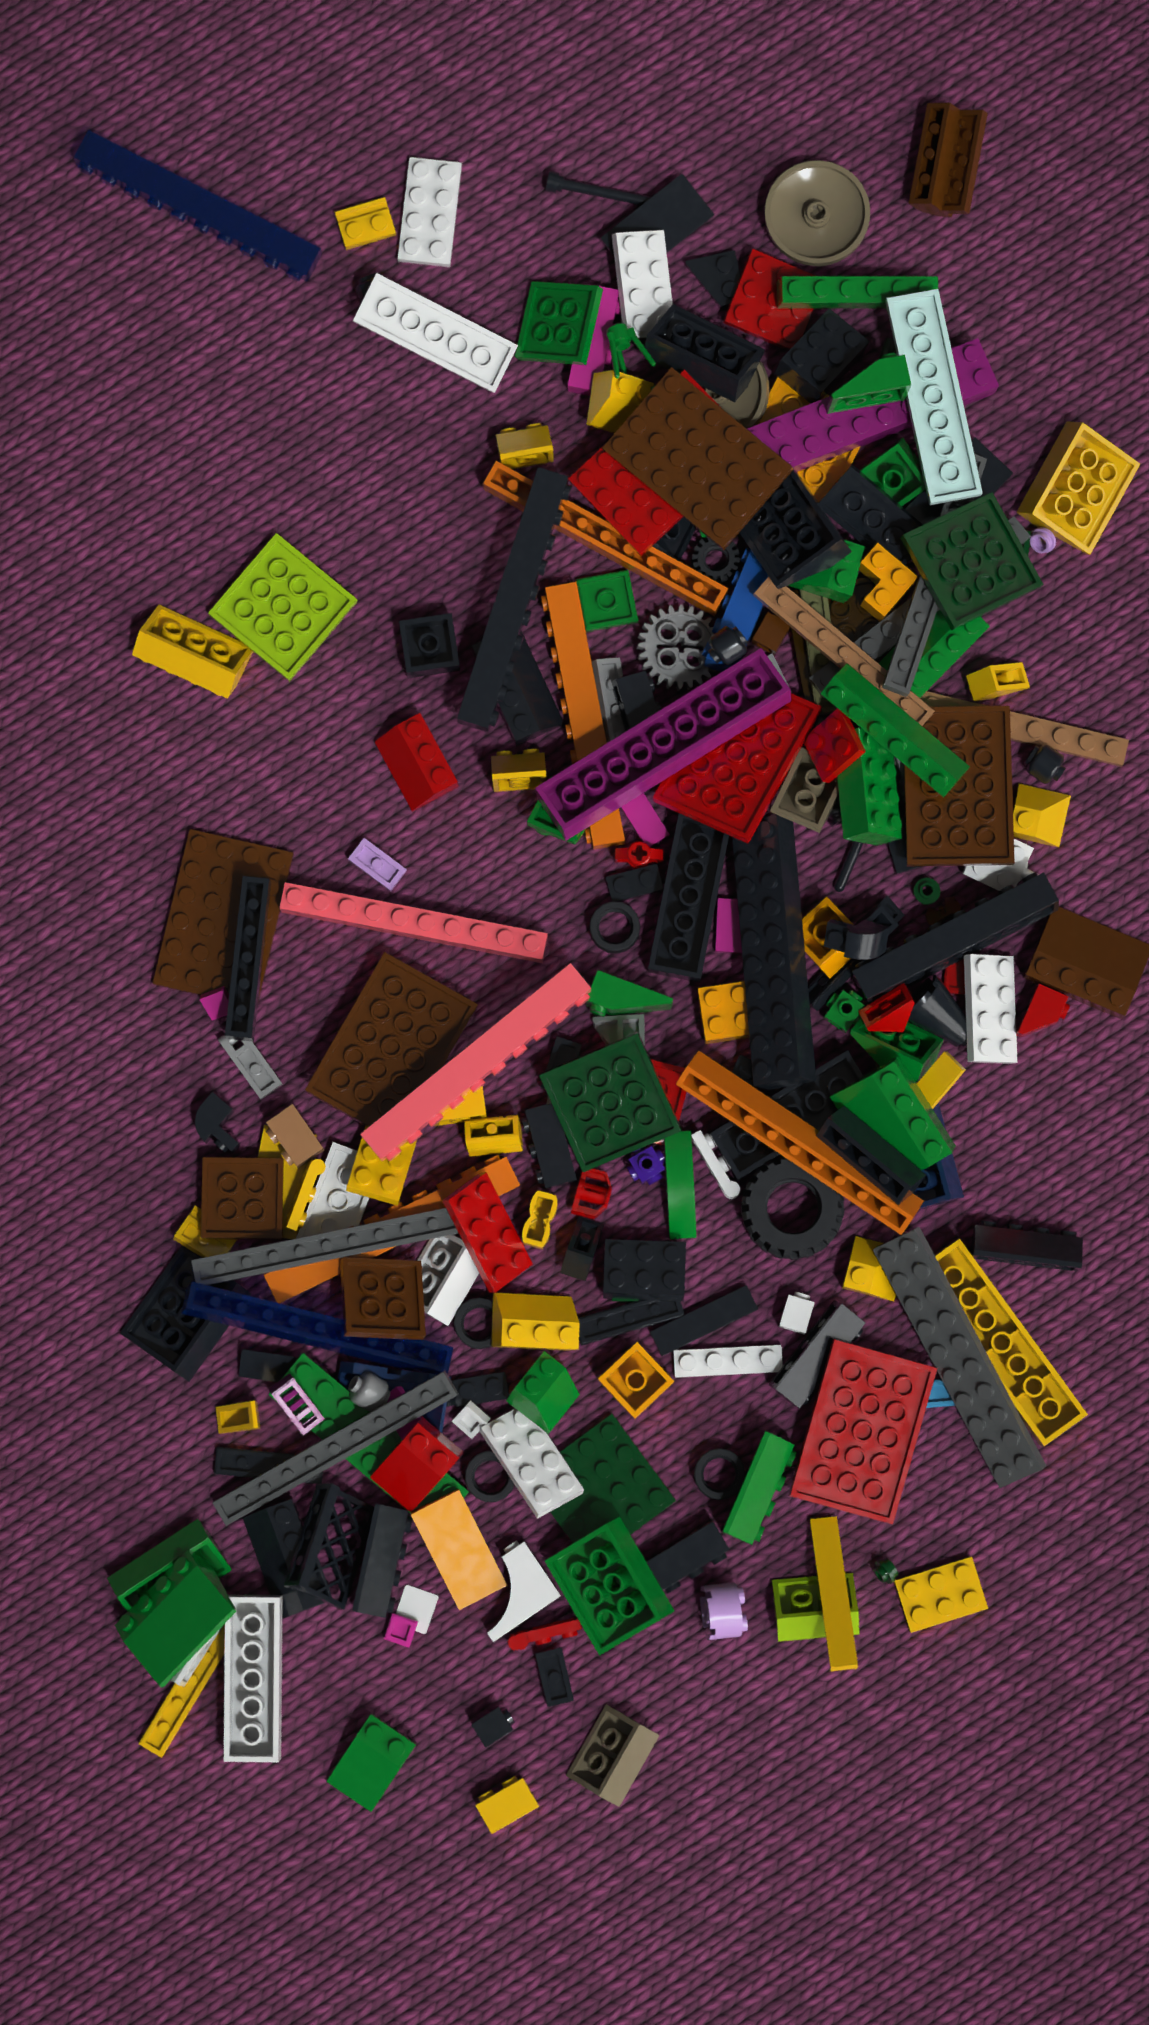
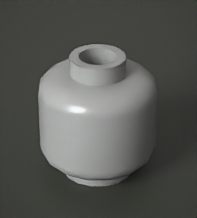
(368, 1391)

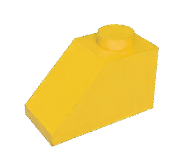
(997, 681)

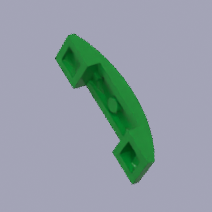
(680, 1185)

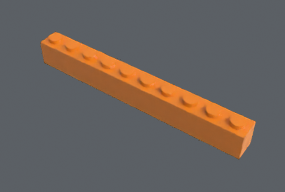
(605, 540)
(580, 693)
(790, 1138)
(293, 1281)

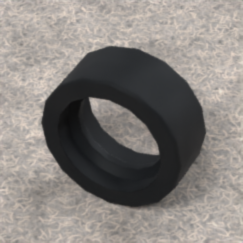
(624, 909)
(459, 1323)
(739, 1471)
(475, 1490)

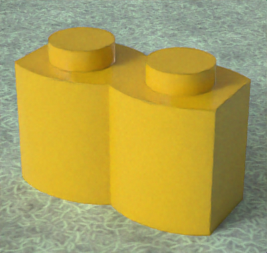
(537, 1227)

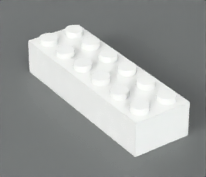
(253, 1679)

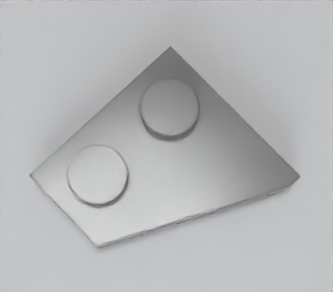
(618, 1027)

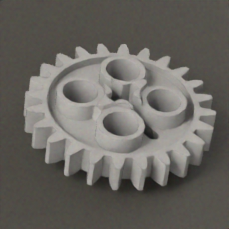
(678, 623)

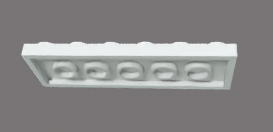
(435, 333)

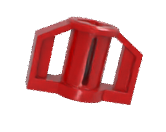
(638, 855)
(592, 1194)

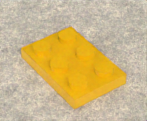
(380, 1178)
(941, 1594)

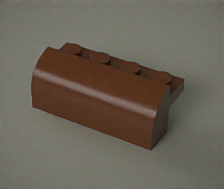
(947, 160)

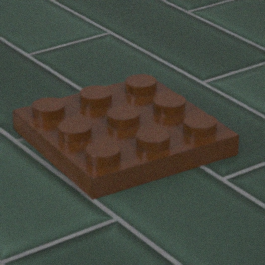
(242, 1198)
(382, 1298)

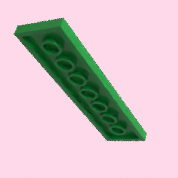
(339, 1411)

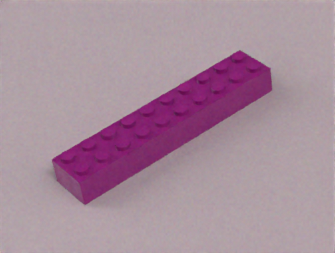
(813, 436)
(663, 744)

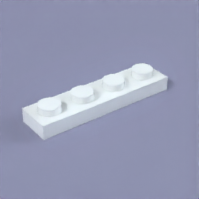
(727, 1361)

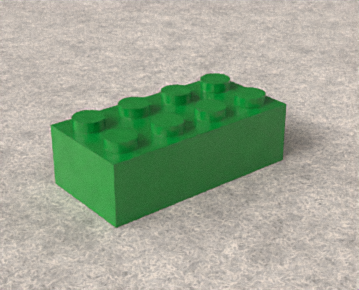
(870, 796)

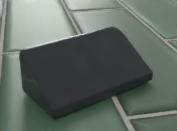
(264, 1365)

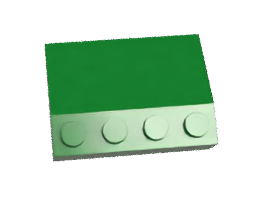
(897, 1112)
(609, 1585)
(176, 1617)

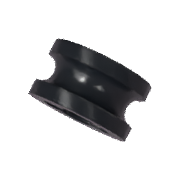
(835, 817)

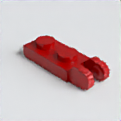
(543, 1633)

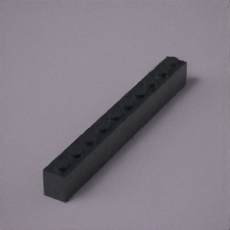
(513, 599)

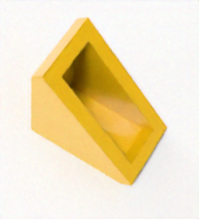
(238, 1417)

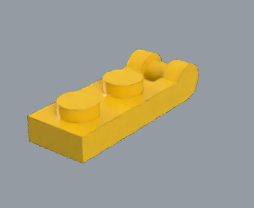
(304, 1193)

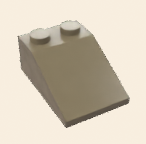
(805, 796)

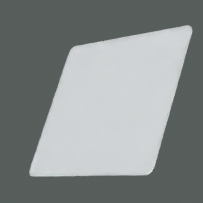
(418, 1606)

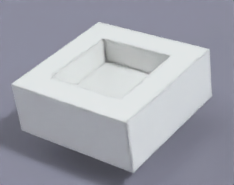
(471, 1419)

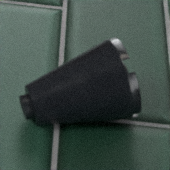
(939, 1012)

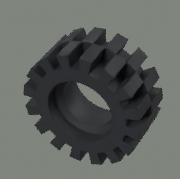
(720, 575)

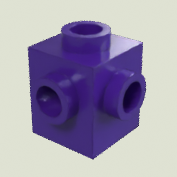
(646, 1175)

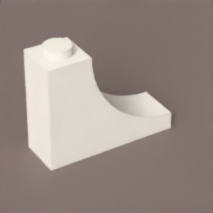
(529, 1589)

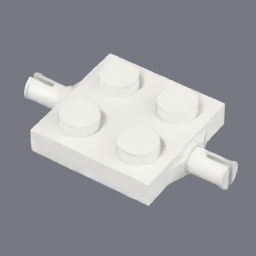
(1003, 875)

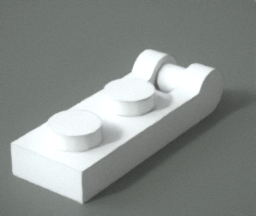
(716, 1165)

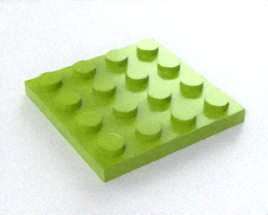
(282, 607)

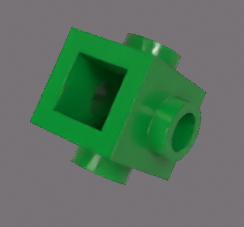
(837, 1016)

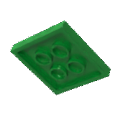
(559, 323)

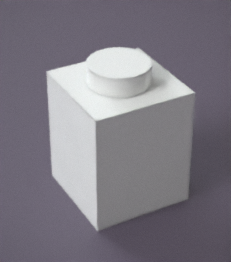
(796, 1313)

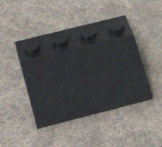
(793, 534)
(164, 1332)

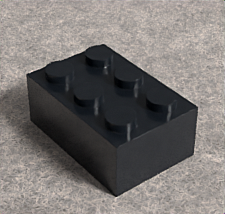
(821, 357)
(644, 1270)

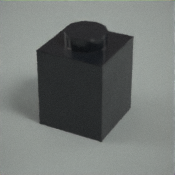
(493, 1726)

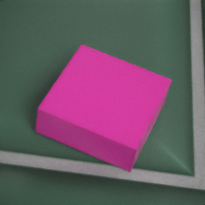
(215, 1002)
(401, 1630)

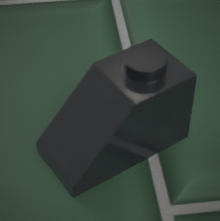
(582, 1248)

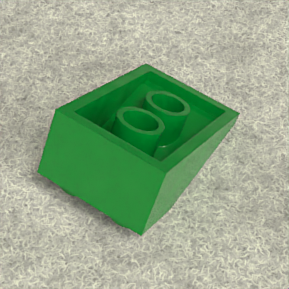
(878, 384)
(897, 472)
(839, 580)
(619, 997)
(914, 1046)
(371, 1762)

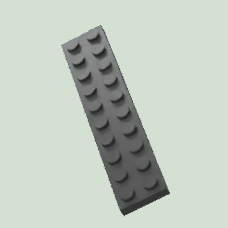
(959, 1357)

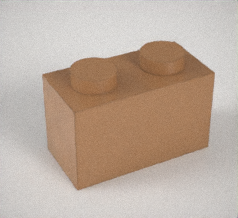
(294, 1136)

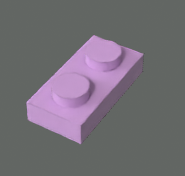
(377, 864)

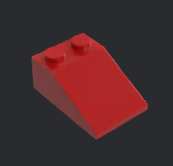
(416, 1464)

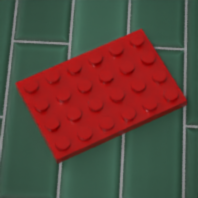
(624, 500)
(741, 776)
(862, 1431)

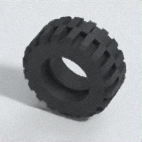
(766, 1234)

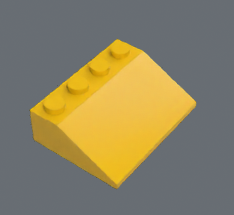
(1078, 486)

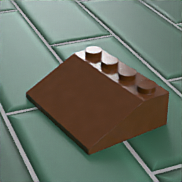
(1088, 962)

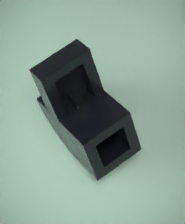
(884, 913)
(857, 941)
(210, 1119)

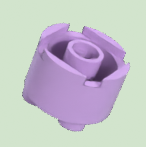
(723, 1611)

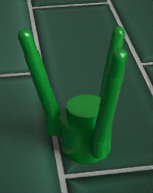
(619, 340)

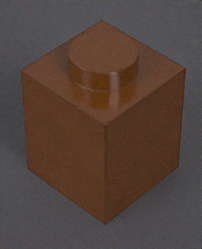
(771, 634)

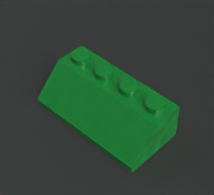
(941, 650)
(758, 1488)
(141, 1574)

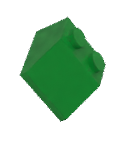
(544, 1393)

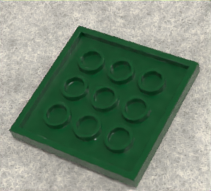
(971, 561)
(610, 1102)
(614, 1483)

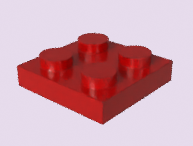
(833, 745)

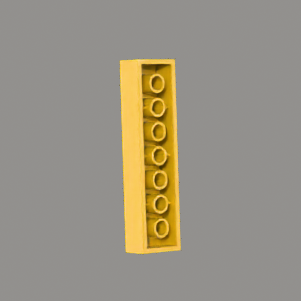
(1026, 1373)

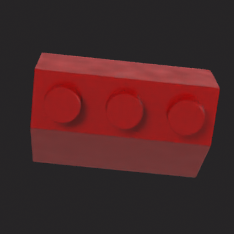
(416, 762)

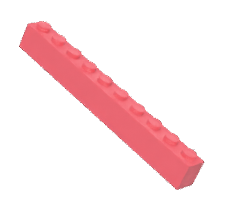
(413, 922)
(476, 1062)

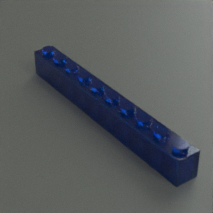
(197, 206)
(311, 1329)

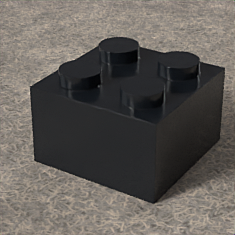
(429, 645)

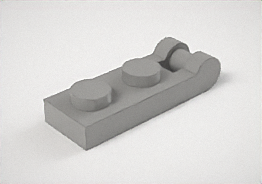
(252, 1066)

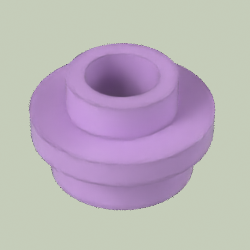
(1042, 540)

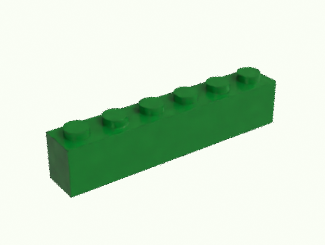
(847, 290)
(895, 730)

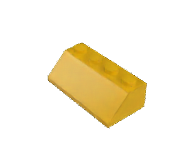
(192, 651)

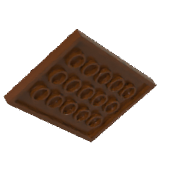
(697, 458)
(976, 815)
(205, 910)
(390, 1041)

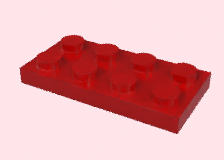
(487, 1232)

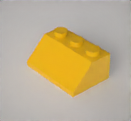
(534, 1322)

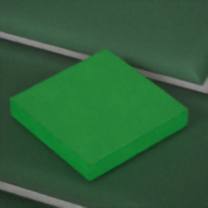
(607, 601)

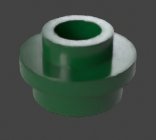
(924, 899)
(885, 1570)

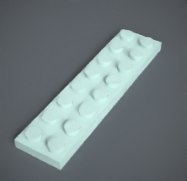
(934, 397)

